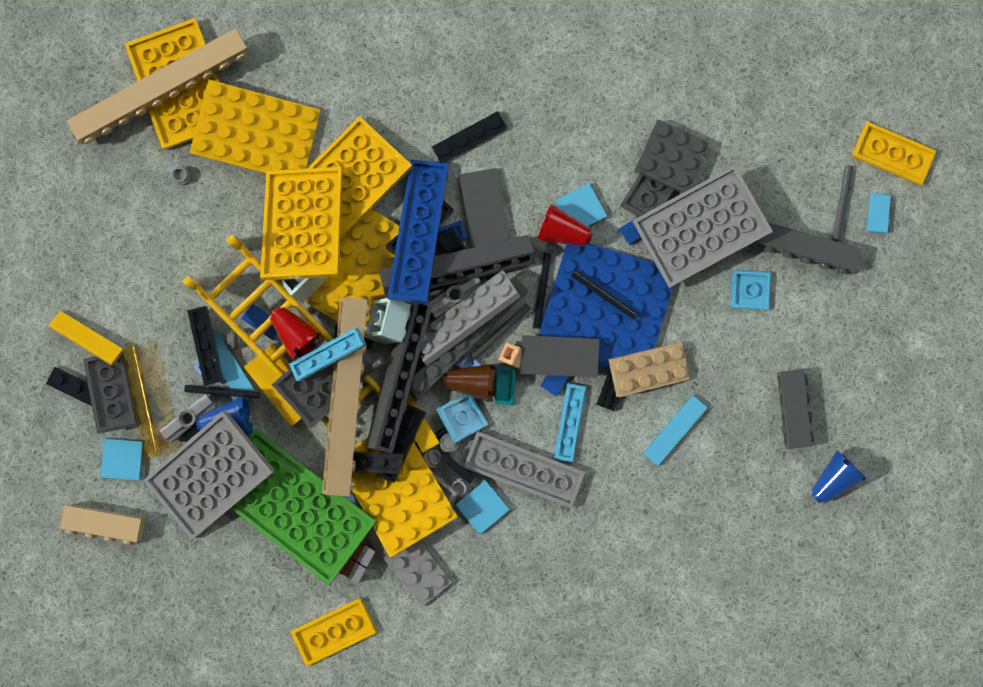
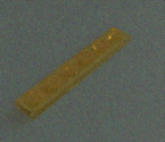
(143, 407)

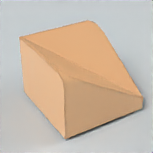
(511, 355)

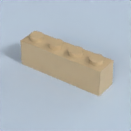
(102, 523)

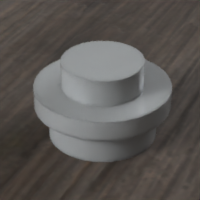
(180, 175)
(232, 338)
(447, 444)
(432, 458)
(461, 486)

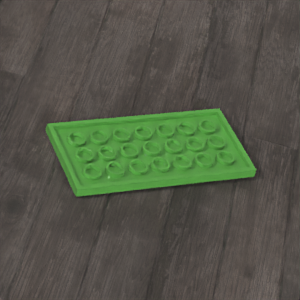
(301, 520)

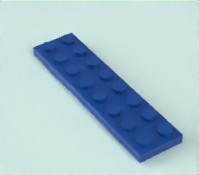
(418, 232)

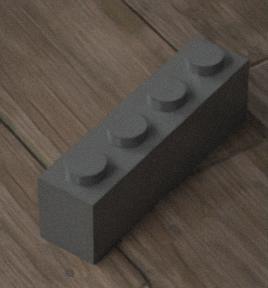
(795, 409)

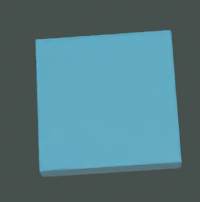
(582, 205)
(750, 290)
(462, 417)
(122, 459)
(482, 507)

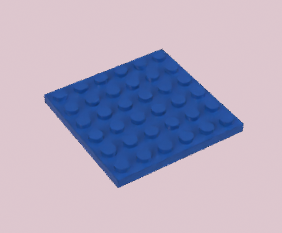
(584, 314)

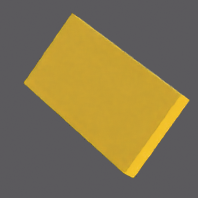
(894, 153)
(265, 377)
(333, 632)

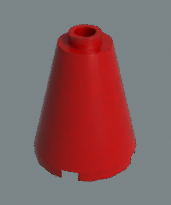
(564, 228)
(294, 332)

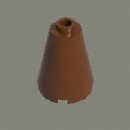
(473, 381)

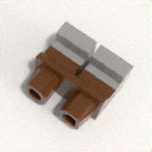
(356, 568)

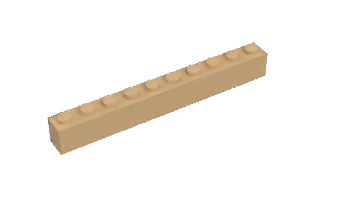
(158, 87)
(345, 404)

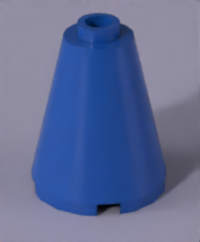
(237, 409)
(836, 479)

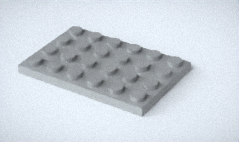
(702, 226)
(209, 474)

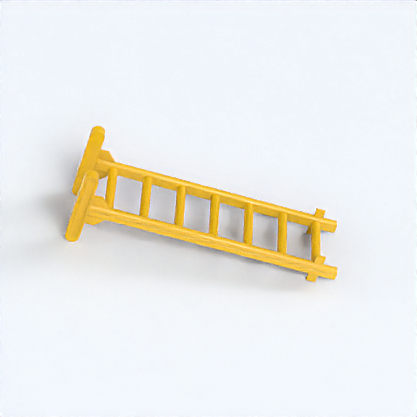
(195, 284)

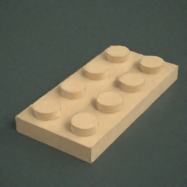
(649, 369)

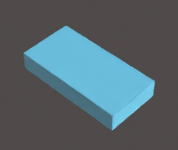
(878, 213)

